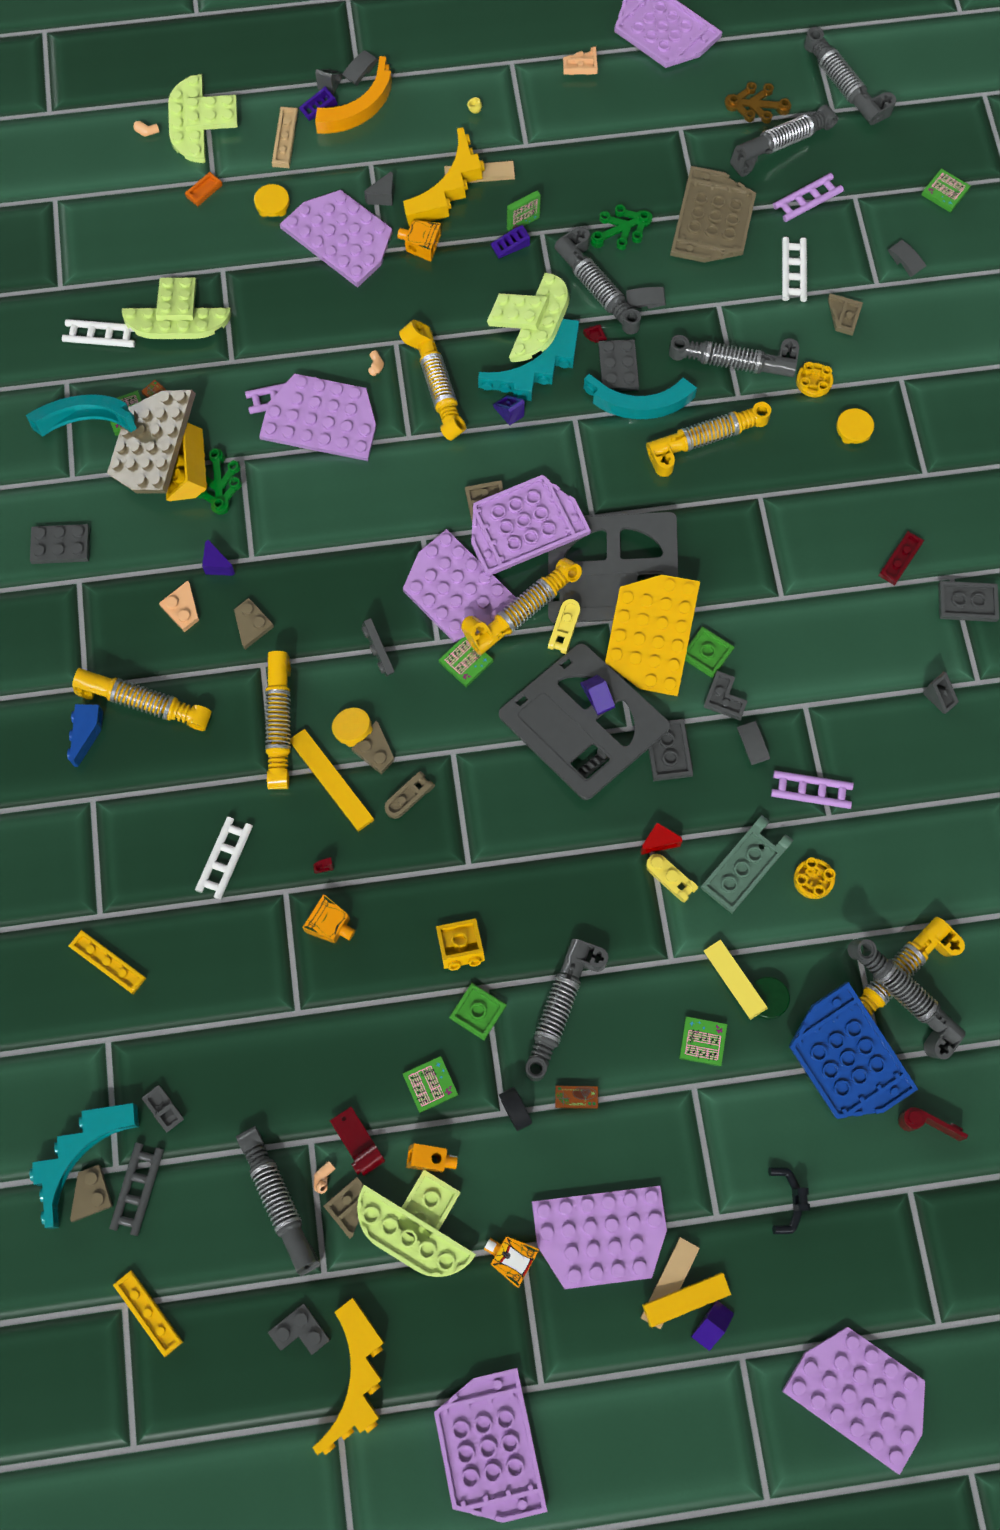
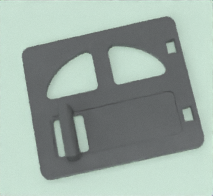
(601, 580)
(563, 730)

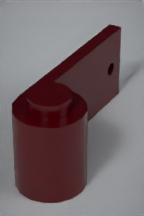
(915, 1118)
(357, 1141)

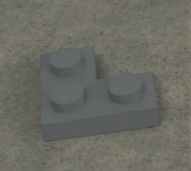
(720, 699)
(302, 1325)

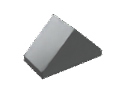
(328, 78)
(381, 192)
(941, 693)

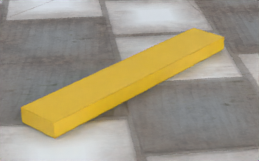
(331, 780)

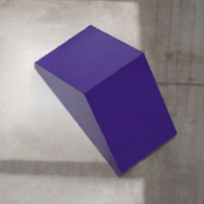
(510, 408)
(214, 562)
(598, 694)
(713, 1325)

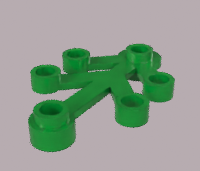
(623, 226)
(220, 483)

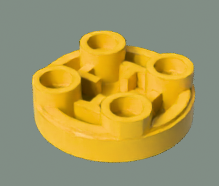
(271, 200)
(814, 379)
(855, 426)
(351, 726)
(814, 878)

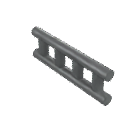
(125, 1197)

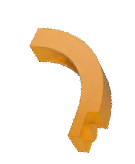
(359, 111)

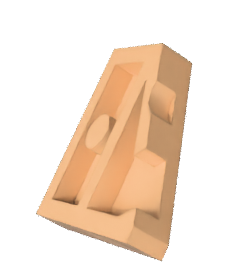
(581, 63)
(181, 607)

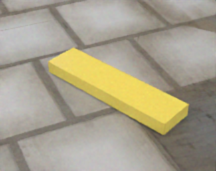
(735, 979)

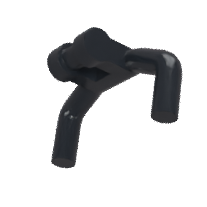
(799, 1198)

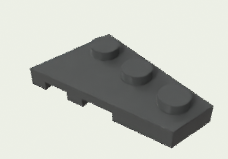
(377, 647)

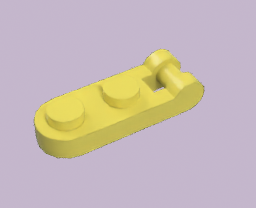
(565, 625)
(670, 876)

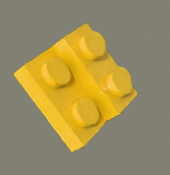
(460, 944)

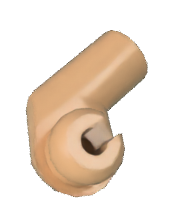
(145, 130)
(377, 365)
(320, 1177)

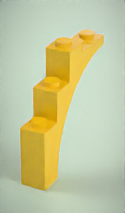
(436, 201)
(364, 1378)

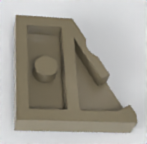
(844, 313)
(481, 491)
(251, 623)
(375, 750)
(90, 1194)
(344, 1207)

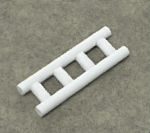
(802, 262)
(92, 326)
(226, 869)

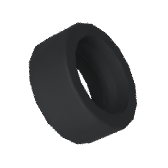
(515, 1109)

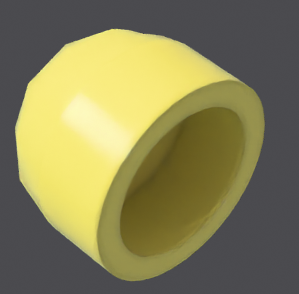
(474, 105)

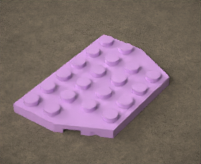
(665, 30)
(340, 234)
(321, 417)
(524, 524)
(453, 585)
(601, 1236)
(862, 1396)
(490, 1449)

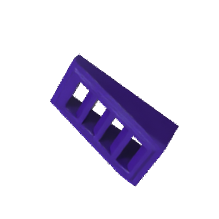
(314, 100)
(515, 234)

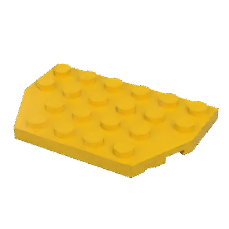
(653, 632)

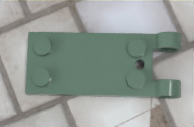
(744, 867)

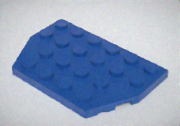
(849, 1057)

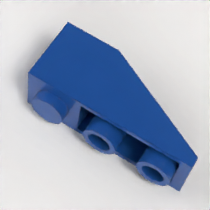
(86, 728)

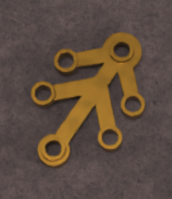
(736, 102)

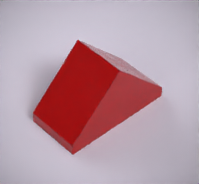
(660, 839)

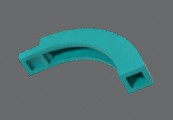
(640, 406)
(80, 408)

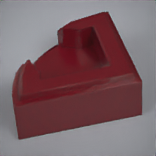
(595, 333)
(323, 865)

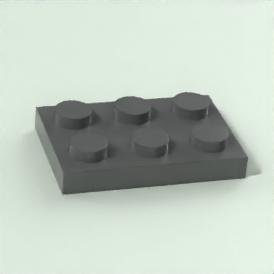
(618, 365)
(59, 544)
(968, 601)
(671, 754)

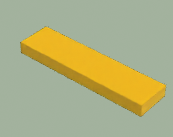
(107, 962)
(686, 1299)
(148, 1313)

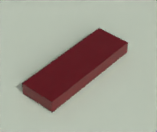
(901, 558)

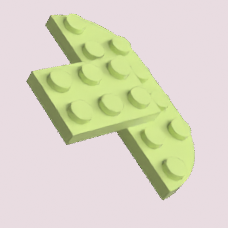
(193, 114)
(176, 314)
(535, 316)
(413, 1230)

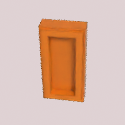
(203, 189)

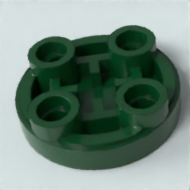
(774, 995)

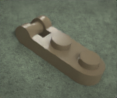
(408, 796)

